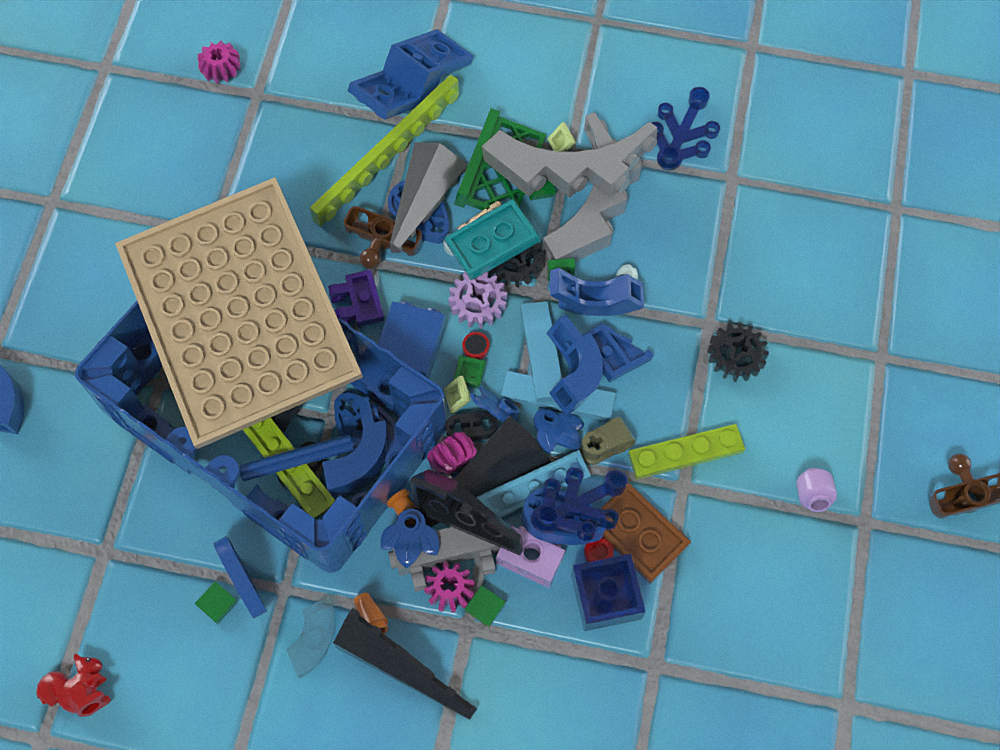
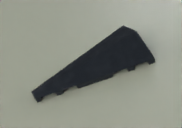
(503, 458)
(378, 651)

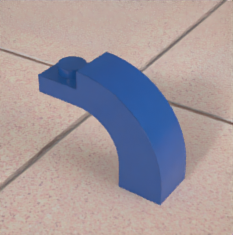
(596, 298)
(583, 362)
(10, 404)
(361, 465)

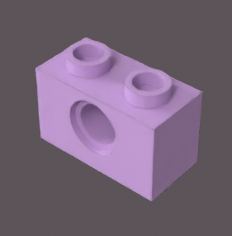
(539, 570)

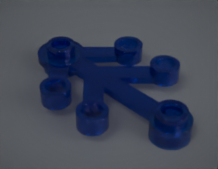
(683, 133)
(613, 485)

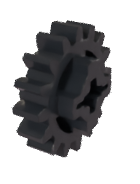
(517, 271)
(728, 342)

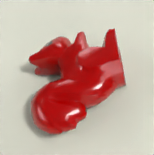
(76, 694)

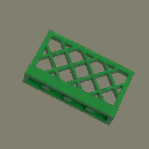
(477, 165)

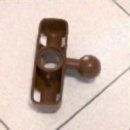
(376, 223)
(957, 497)

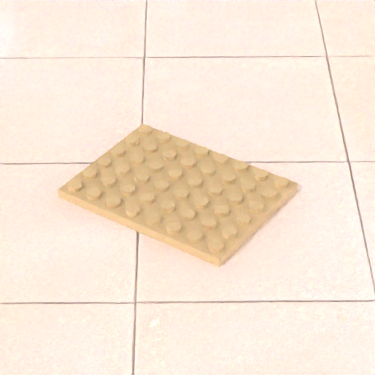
(237, 312)

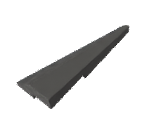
(428, 178)

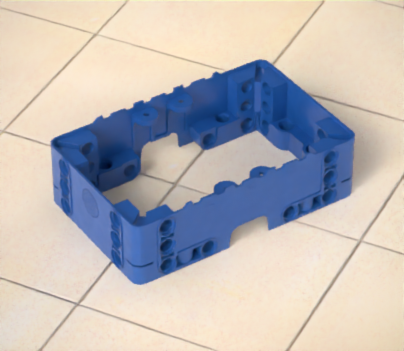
(116, 375)

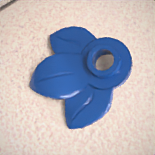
(497, 407)
(559, 430)
(410, 541)

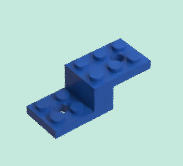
(410, 73)

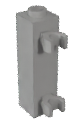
(454, 547)

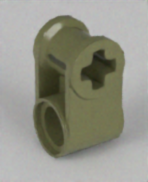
(609, 439)

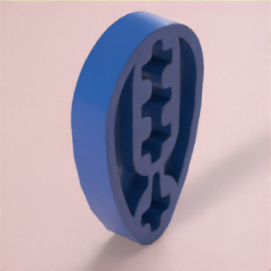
(438, 218)
(349, 424)
(560, 536)
(239, 576)

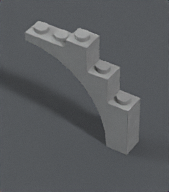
(569, 171)
(589, 228)

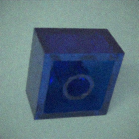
(607, 592)

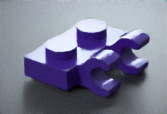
(364, 298)

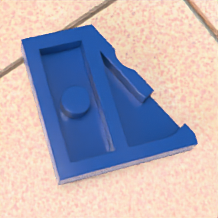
(617, 352)

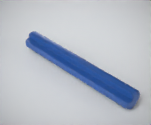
(296, 457)

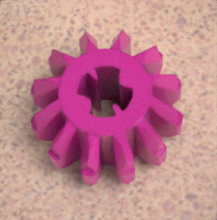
(219, 62)
(451, 453)
(448, 597)

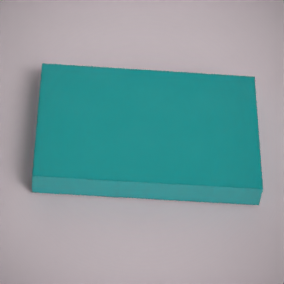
(492, 239)

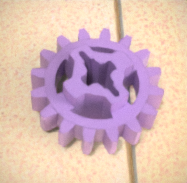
(472, 308)

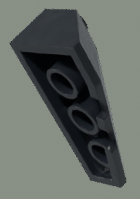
(450, 503)

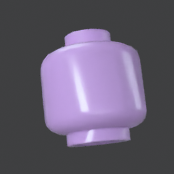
(816, 489)

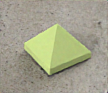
(561, 138)
(457, 394)

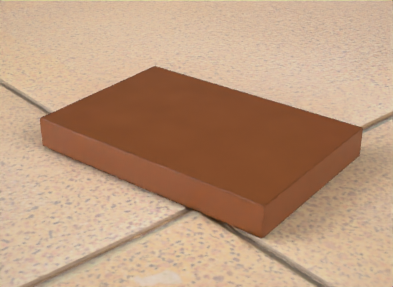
(643, 534)

